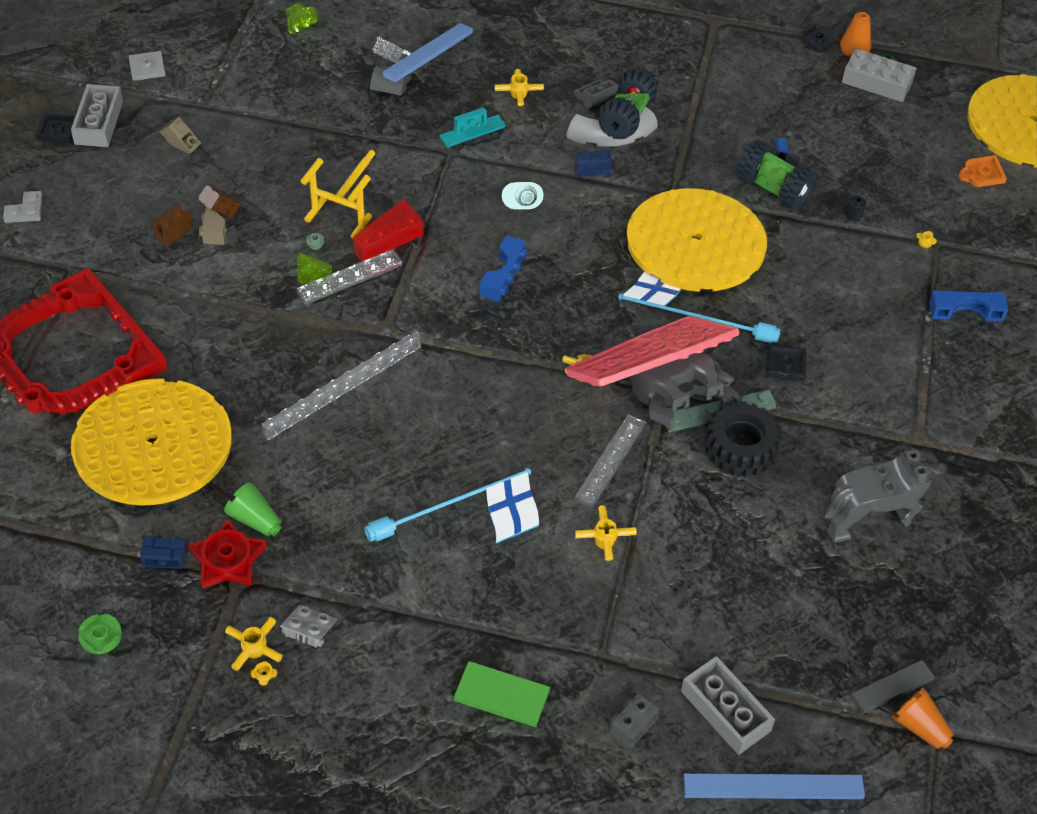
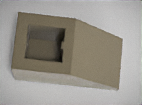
(180, 136)
(213, 228)

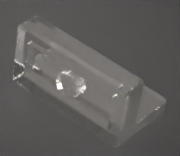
(389, 50)

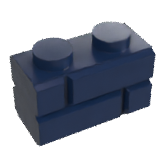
(593, 163)
(164, 552)

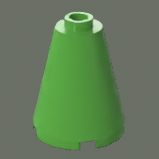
(253, 510)

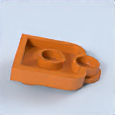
(983, 172)

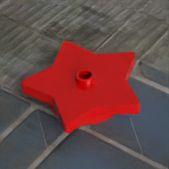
(227, 556)

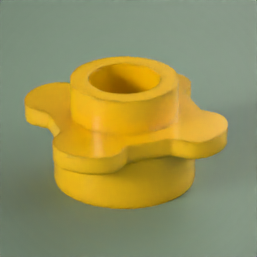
(926, 239)
(263, 667)

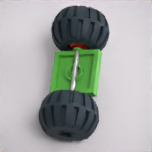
(622, 114)

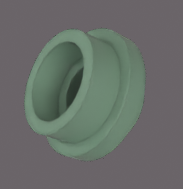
(315, 241)

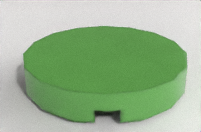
(99, 633)

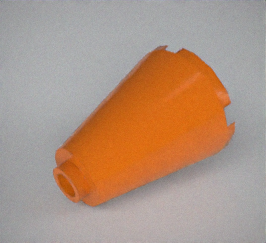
(857, 35)
(924, 720)

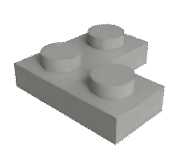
(28, 211)

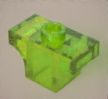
(300, 17)
(311, 269)

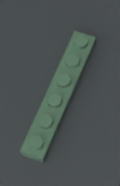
(702, 413)

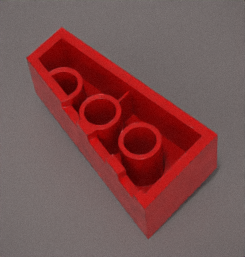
(388, 232)

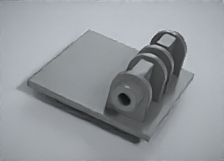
(307, 624)

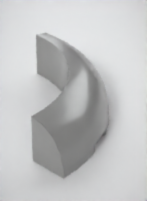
(588, 130)

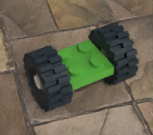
(774, 174)

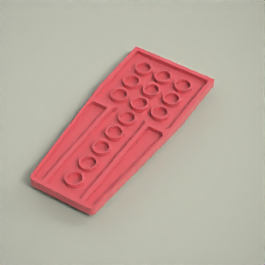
(651, 350)

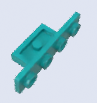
(471, 126)

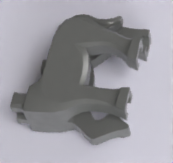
(678, 381)
(878, 489)

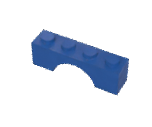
(495, 283)
(989, 305)

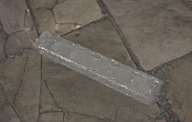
(349, 277)
(609, 461)

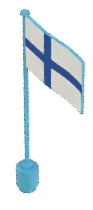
(652, 292)
(508, 504)

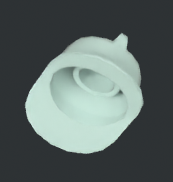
(522, 195)

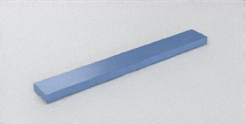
(427, 52)
(773, 786)

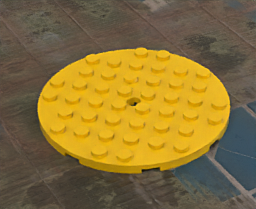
(1006, 117)
(728, 248)
(120, 463)

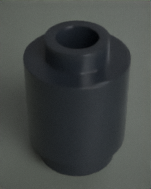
(855, 208)

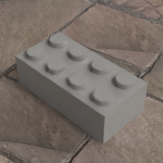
(879, 75)
(97, 115)
(727, 705)

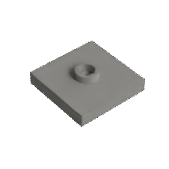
(146, 65)

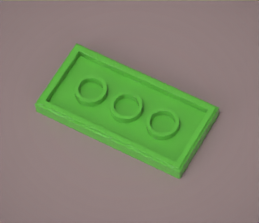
(502, 694)

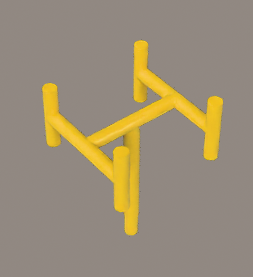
(357, 193)

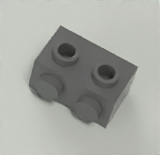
(633, 720)

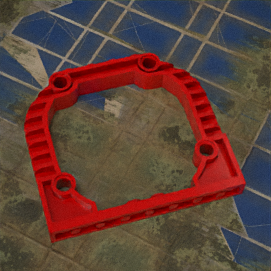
(77, 291)

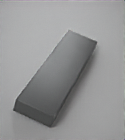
(892, 686)

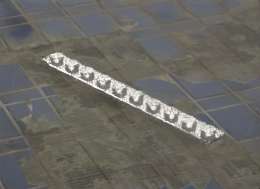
(341, 385)

